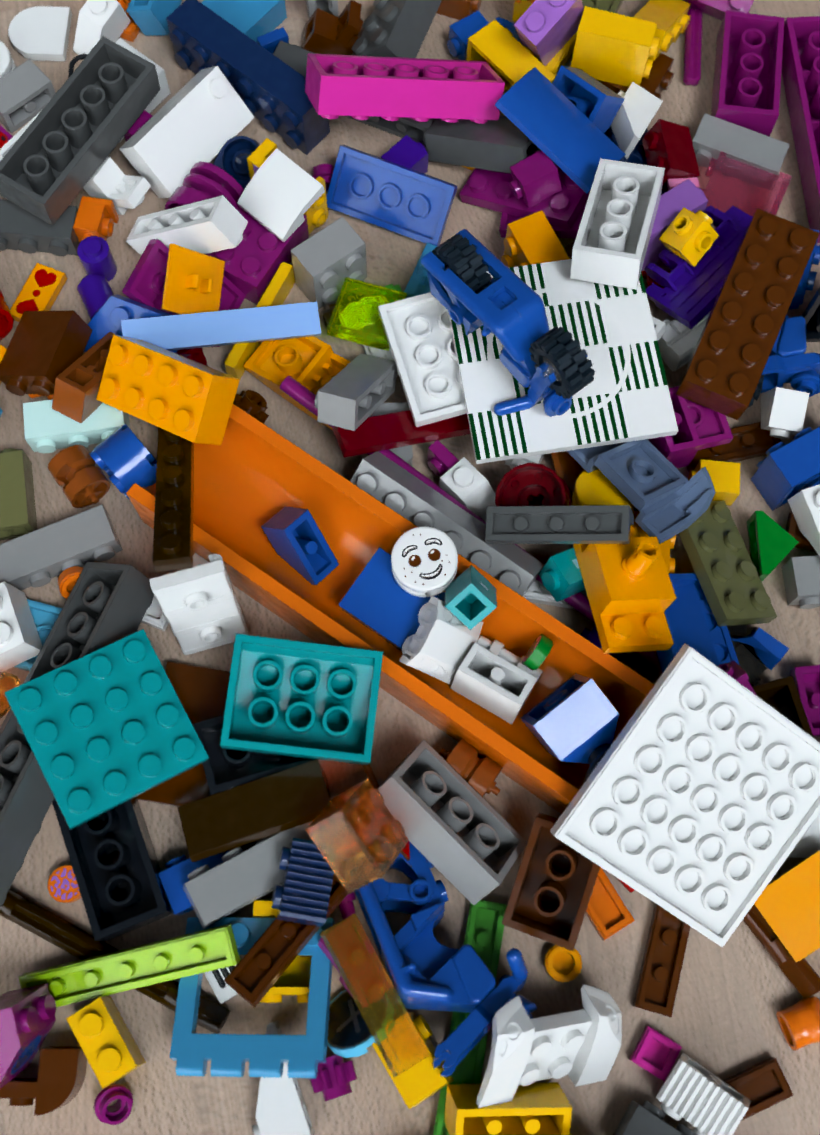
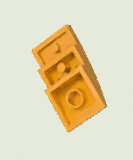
(304, 359)

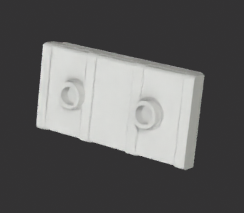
(200, 606)

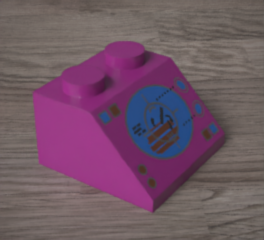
(24, 1024)

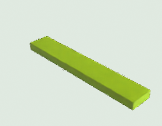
(138, 966)

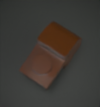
(333, 34)
(58, 1080)

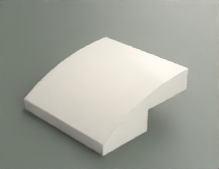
(280, 195)

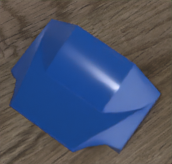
(765, 647)

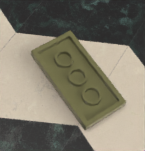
(726, 569)

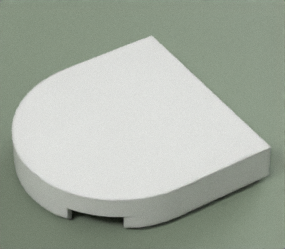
(41, 33)

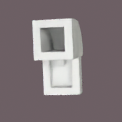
(114, 185)

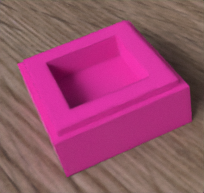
(655, 1053)

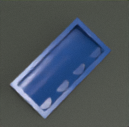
(558, 127)
(694, 624)

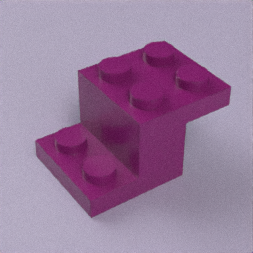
(148, 281)
(697, 428)

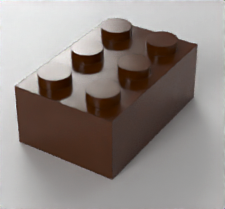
(550, 888)

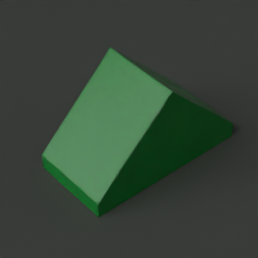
(767, 543)

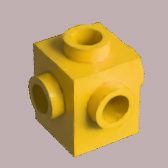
(690, 235)

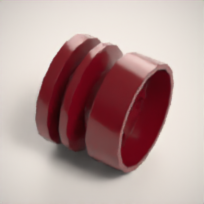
(531, 483)

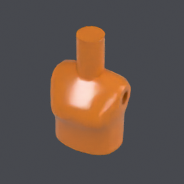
(801, 1023)

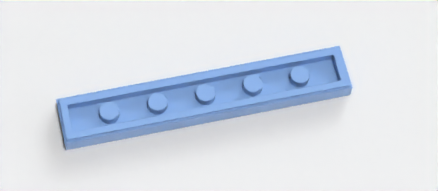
(226, 326)

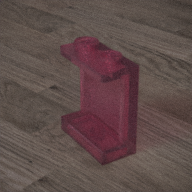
(743, 186)

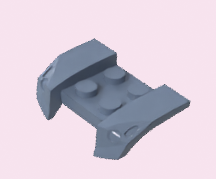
(652, 484)

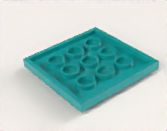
(106, 728)

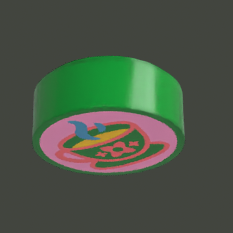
(537, 652)

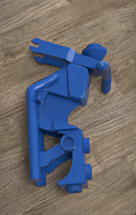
(430, 973)

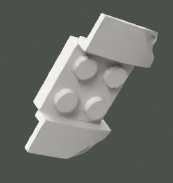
(551, 1046)

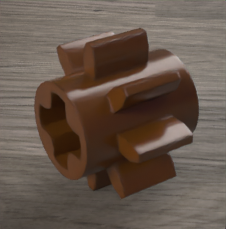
(253, 404)

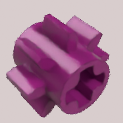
(334, 1077)

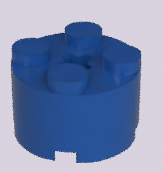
(125, 460)

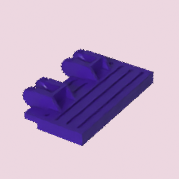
(692, 290)

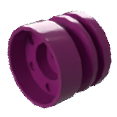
(205, 183)

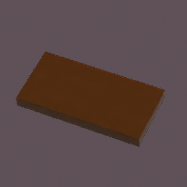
(203, 697)

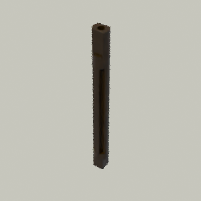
(83, 946)

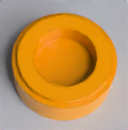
(562, 963)

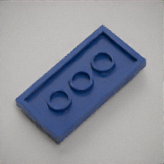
(390, 195)

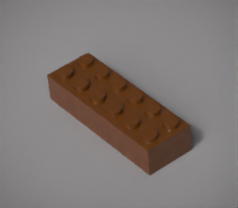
(747, 314)

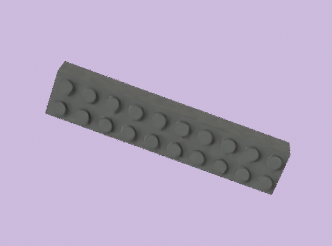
(99, 611)

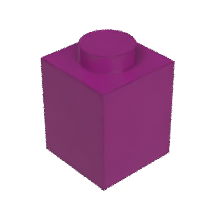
(535, 179)

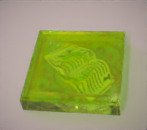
(357, 313)

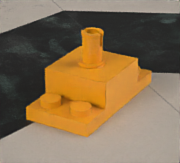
(628, 593)

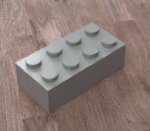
(451, 823)

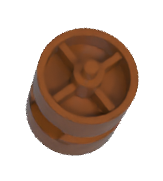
(80, 478)
(475, 771)

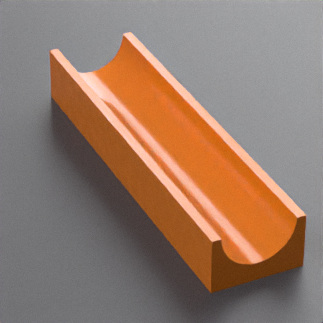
(260, 474)

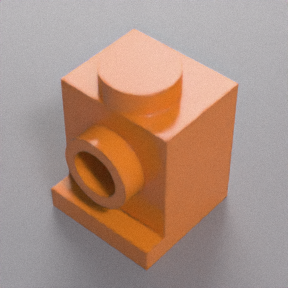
(95, 218)

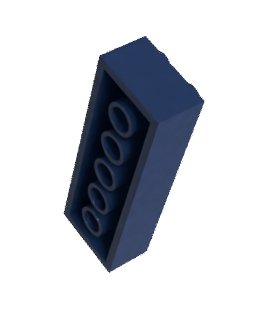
(261, 80)

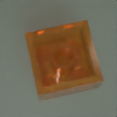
(358, 836)

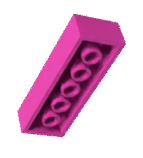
(402, 88)

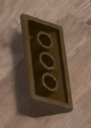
(254, 810)

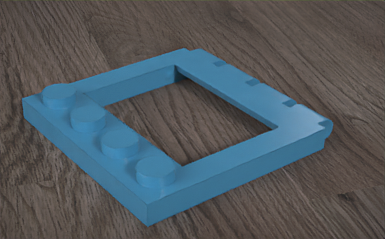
(263, 1052)

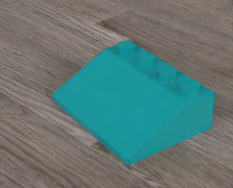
(302, 699)

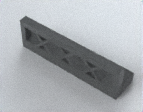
(559, 524)

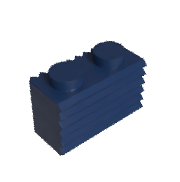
(305, 884)

